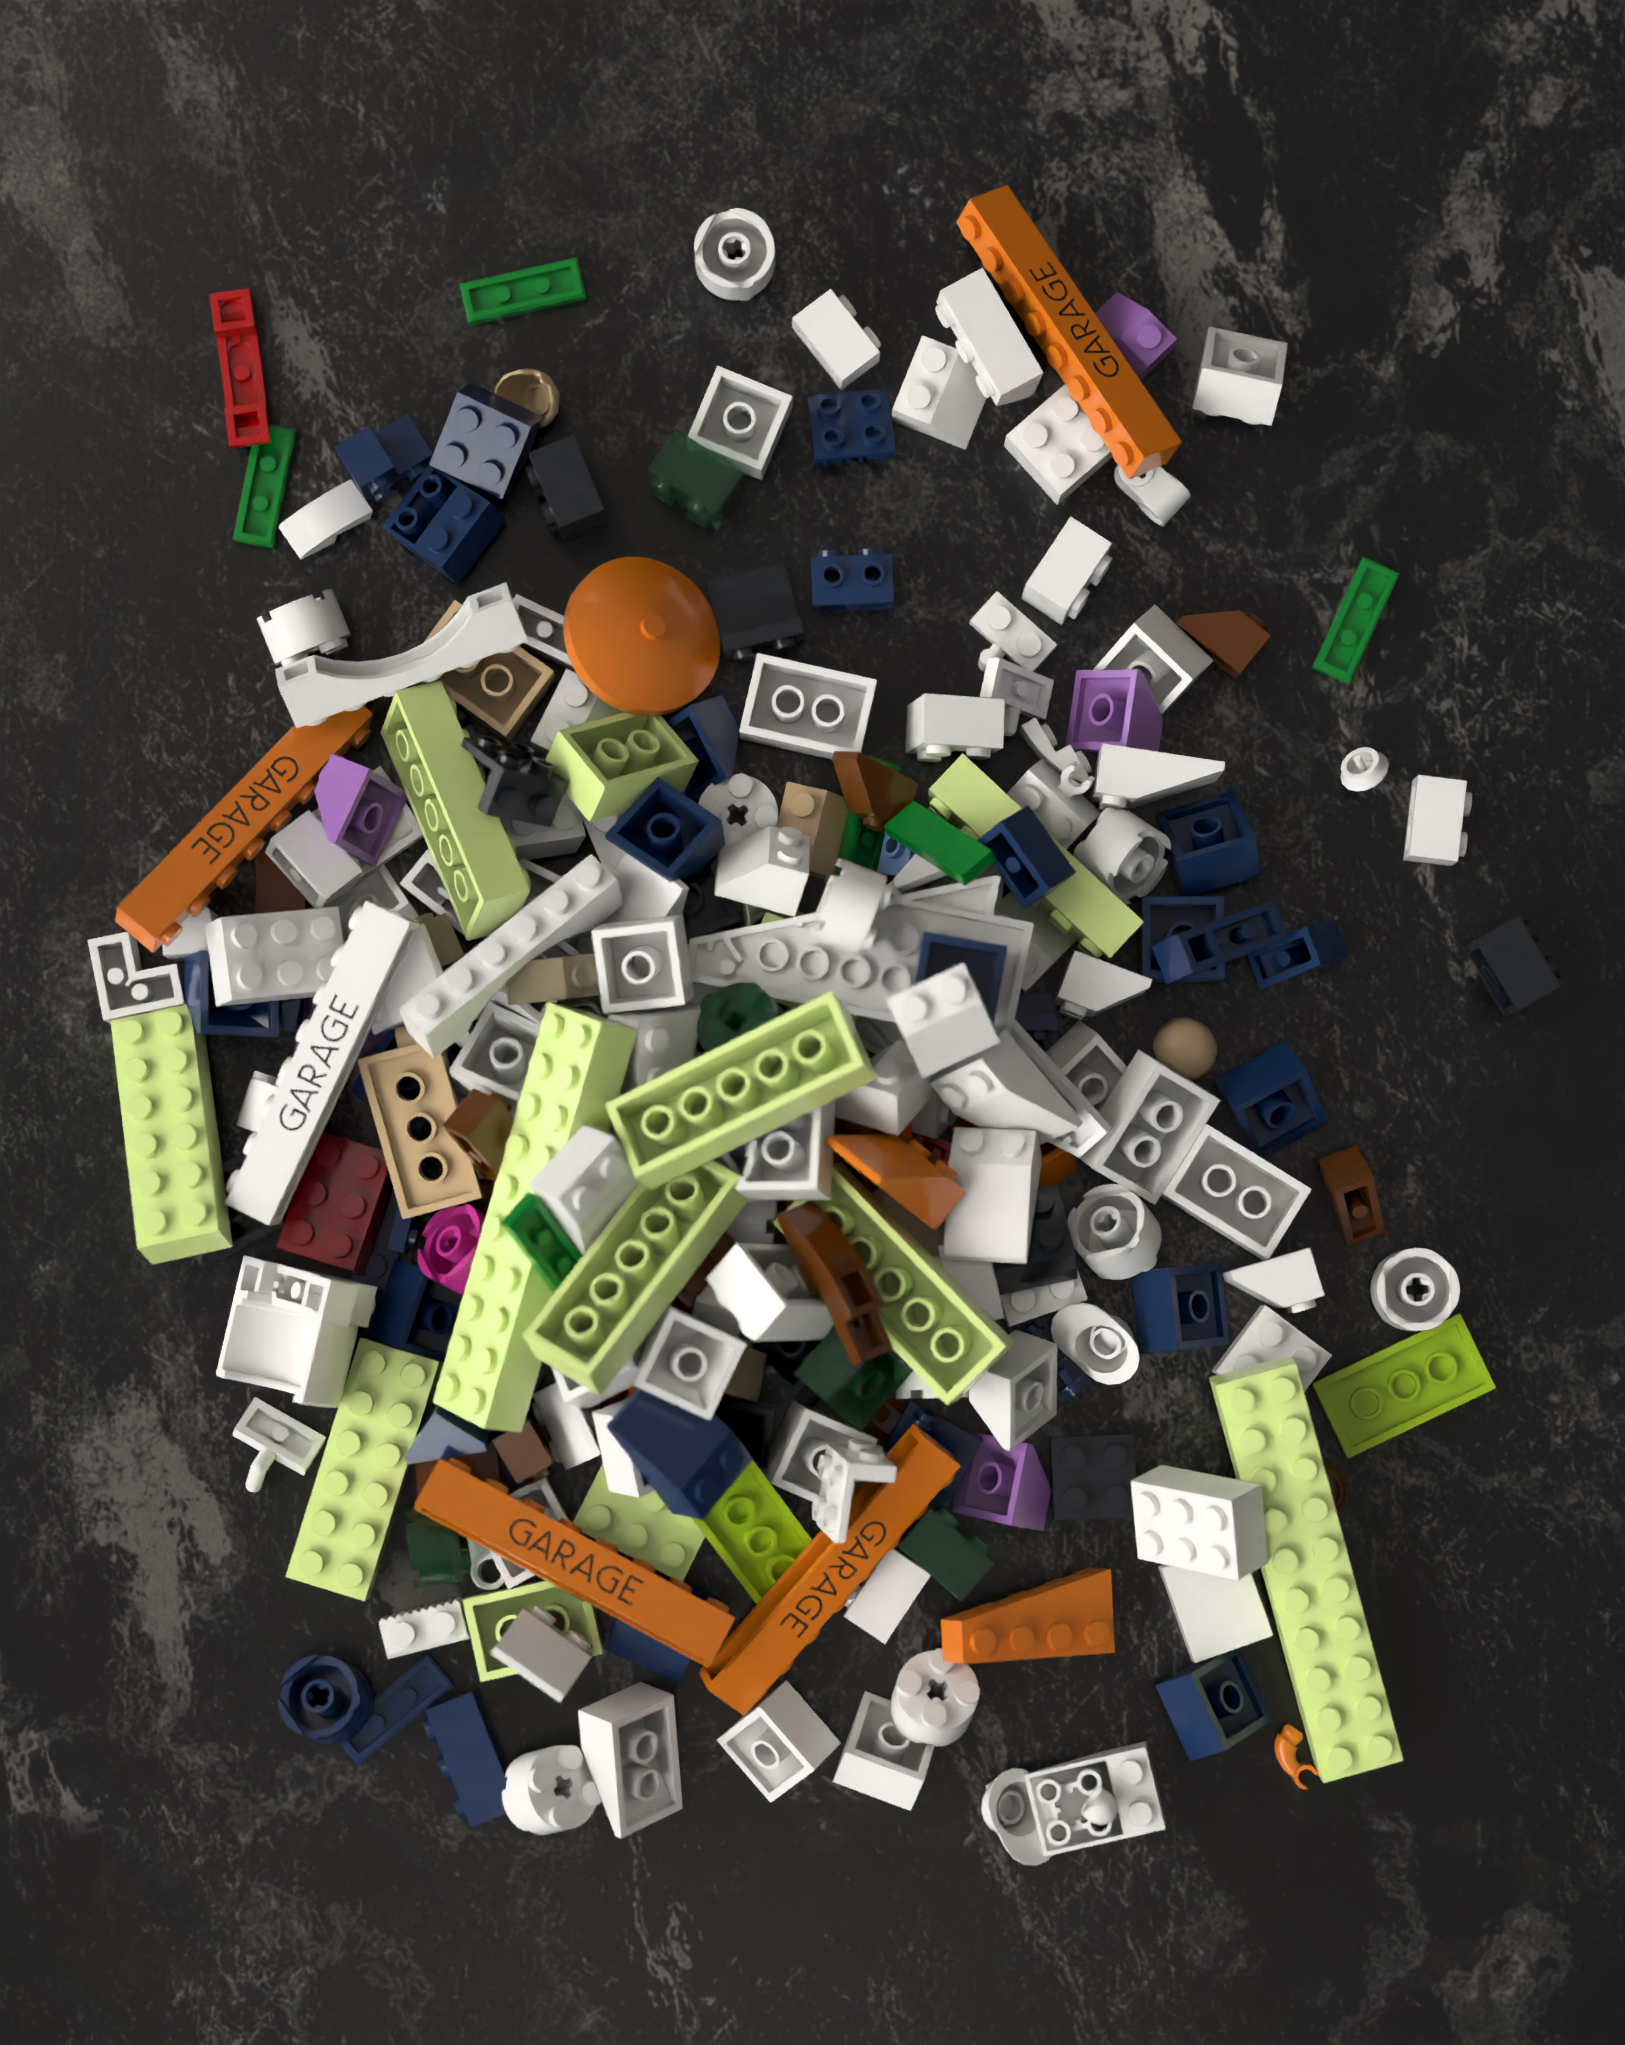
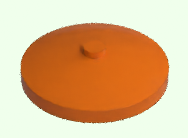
(641, 636)

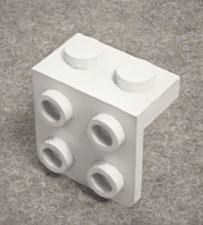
(837, 1474)

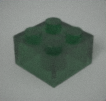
(695, 480)
(852, 1390)
(945, 1552)

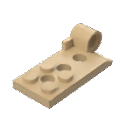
(393, 1117)

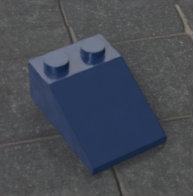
(679, 1452)

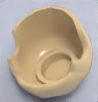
(532, 391)
(1186, 1047)

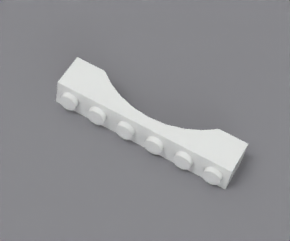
(325, 686)
(457, 996)

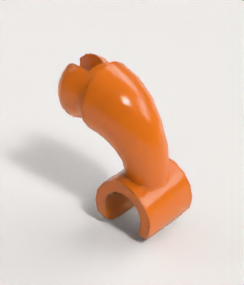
(1285, 1752)

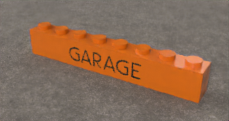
(1068, 332)
(237, 827)
(575, 1562)
(828, 1573)

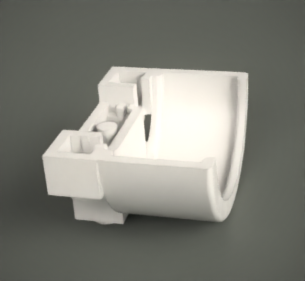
(294, 1330)

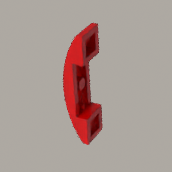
(241, 368)

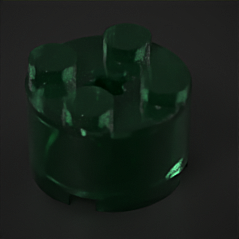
(733, 1013)
(434, 1551)

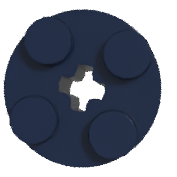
(303, 1701)

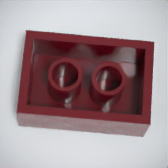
(338, 1205)

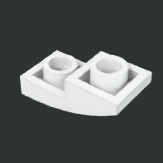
(325, 518)
(1042, 741)

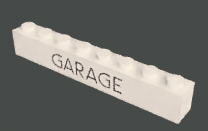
(321, 1062)

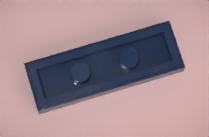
(399, 1706)

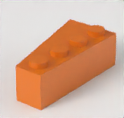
(1048, 1621)

